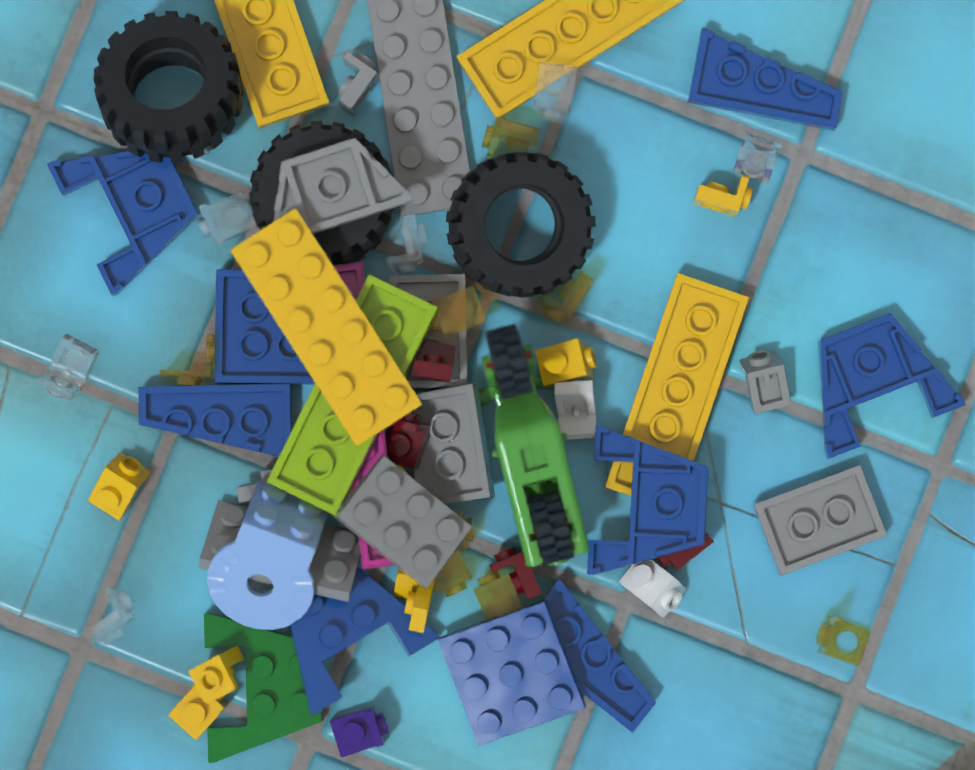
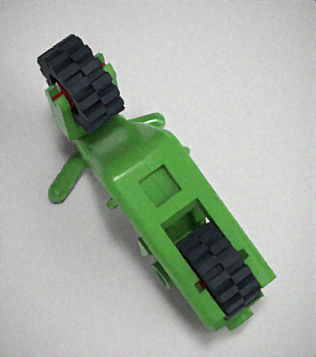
(531, 453)

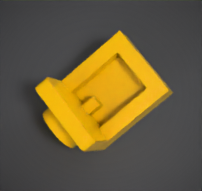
(566, 362)
(118, 485)

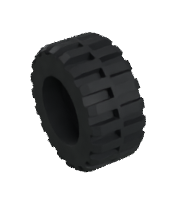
(158, 44)
(571, 224)
(340, 244)

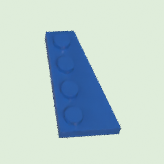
(747, 83)
(233, 415)
(595, 662)

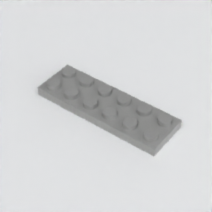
(420, 101)

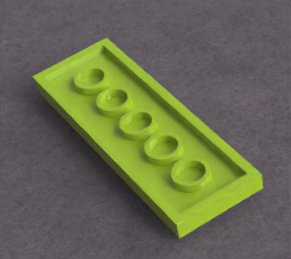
(319, 454)

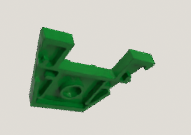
(273, 688)

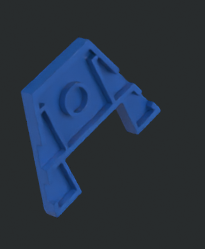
(145, 199)
(869, 364)
(665, 503)
(336, 624)

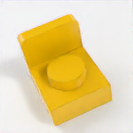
(717, 198)
(417, 600)
(216, 676)
(194, 714)

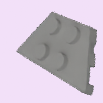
(337, 186)

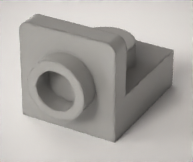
(357, 88)
(765, 381)

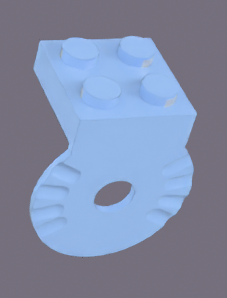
(275, 542)

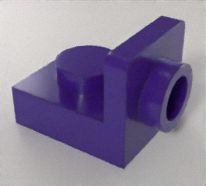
(359, 731)

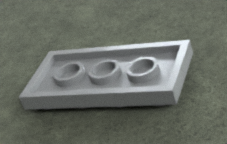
(331, 566)

